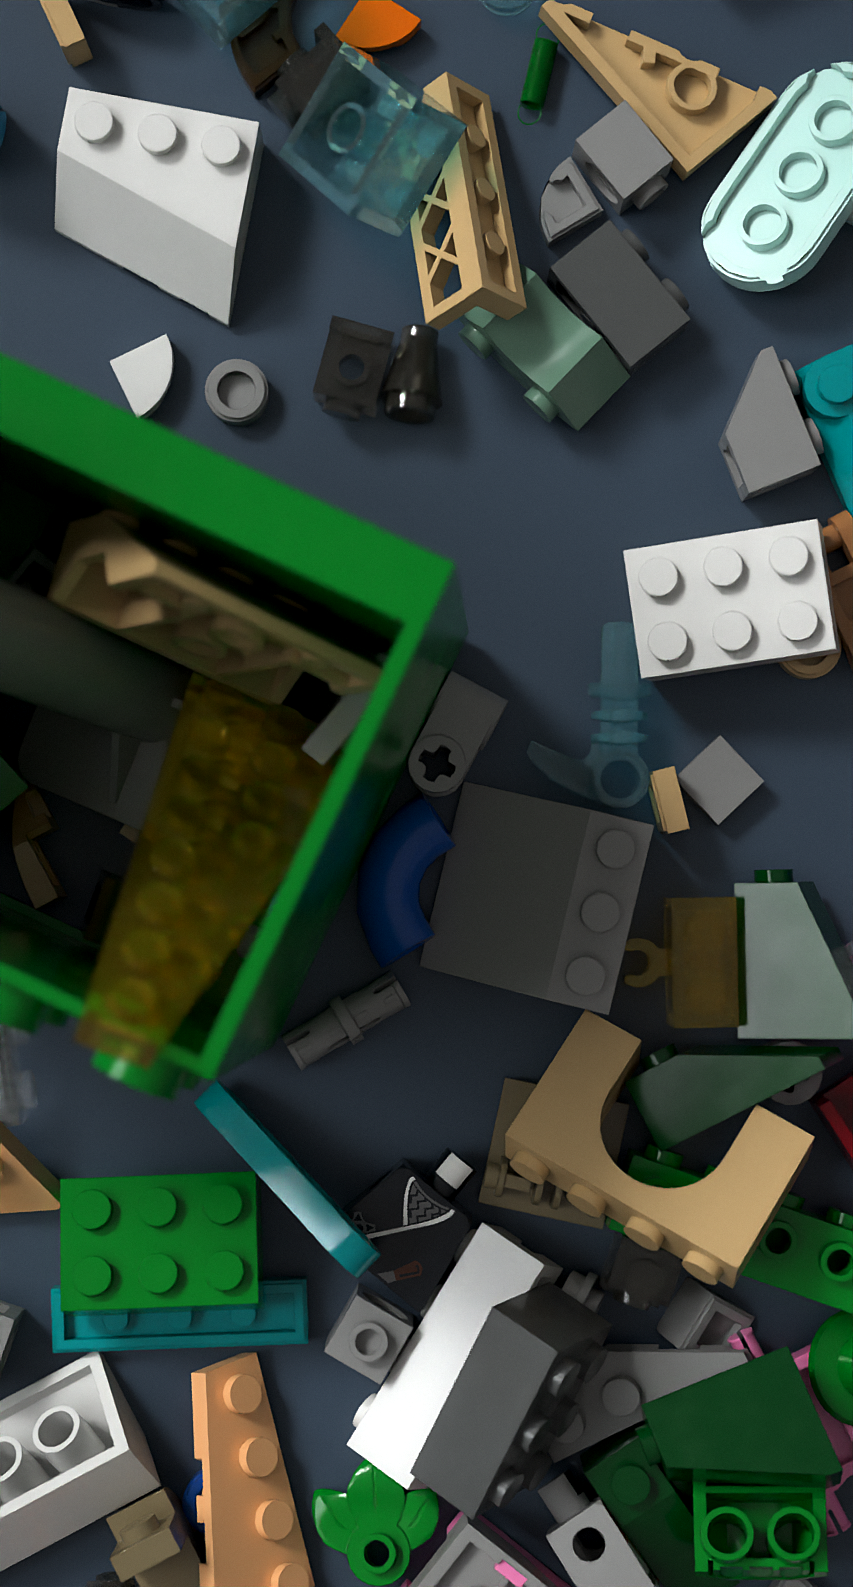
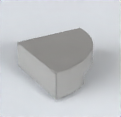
(566, 203)

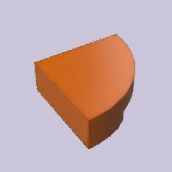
(378, 25)

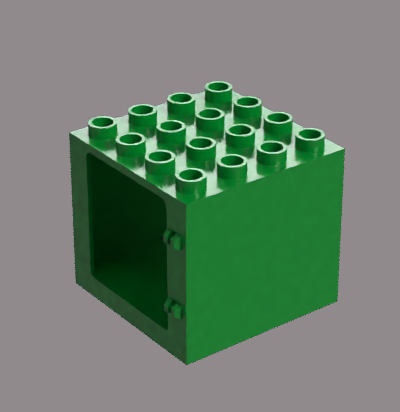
(372, 586)

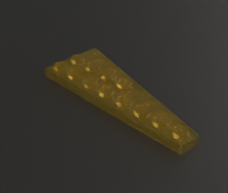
(204, 864)

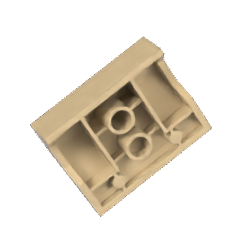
(200, 613)

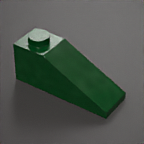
(713, 1082)
(647, 1508)

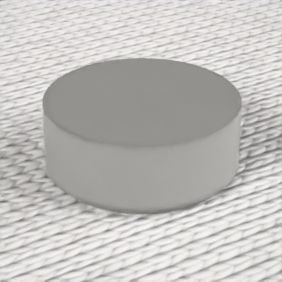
(237, 392)

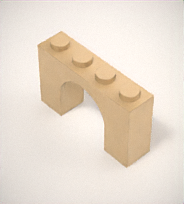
(705, 1223)

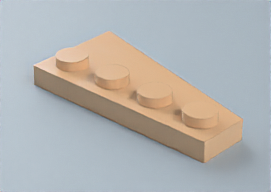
(246, 1491)

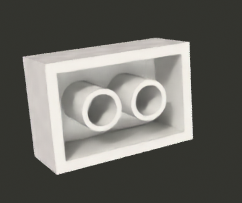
(731, 601)

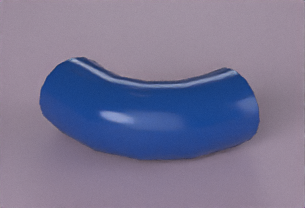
(392, 878)

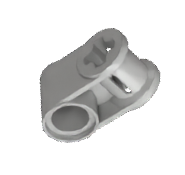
(456, 725)

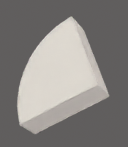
(146, 374)

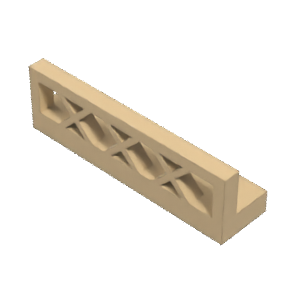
(481, 223)

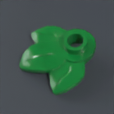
(375, 1511)

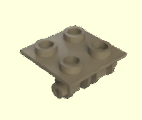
(510, 1190)

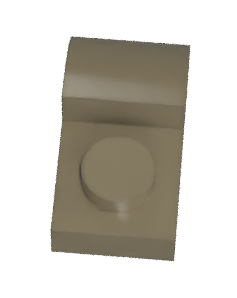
(157, 1543)

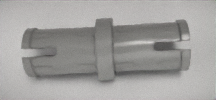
(346, 1020)

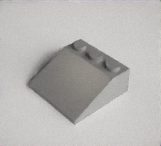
(537, 897)

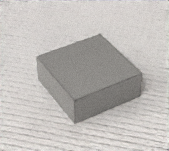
(718, 780)

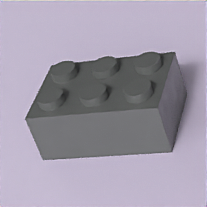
(512, 1399)

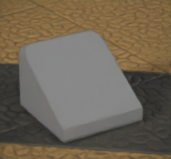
(701, 1317)

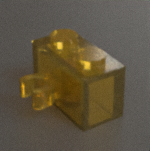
(696, 962)

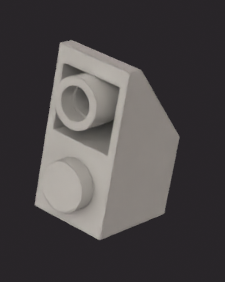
(765, 434)

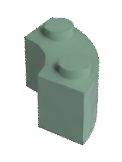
(549, 352)

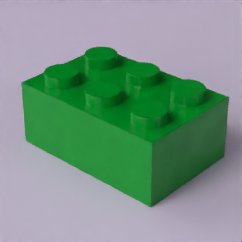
(161, 1244)

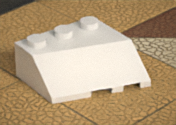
(159, 192)

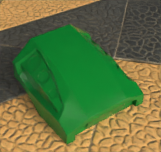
(759, 1532)

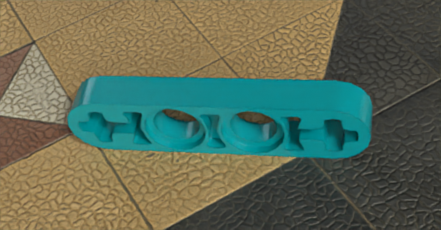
(288, 1179)

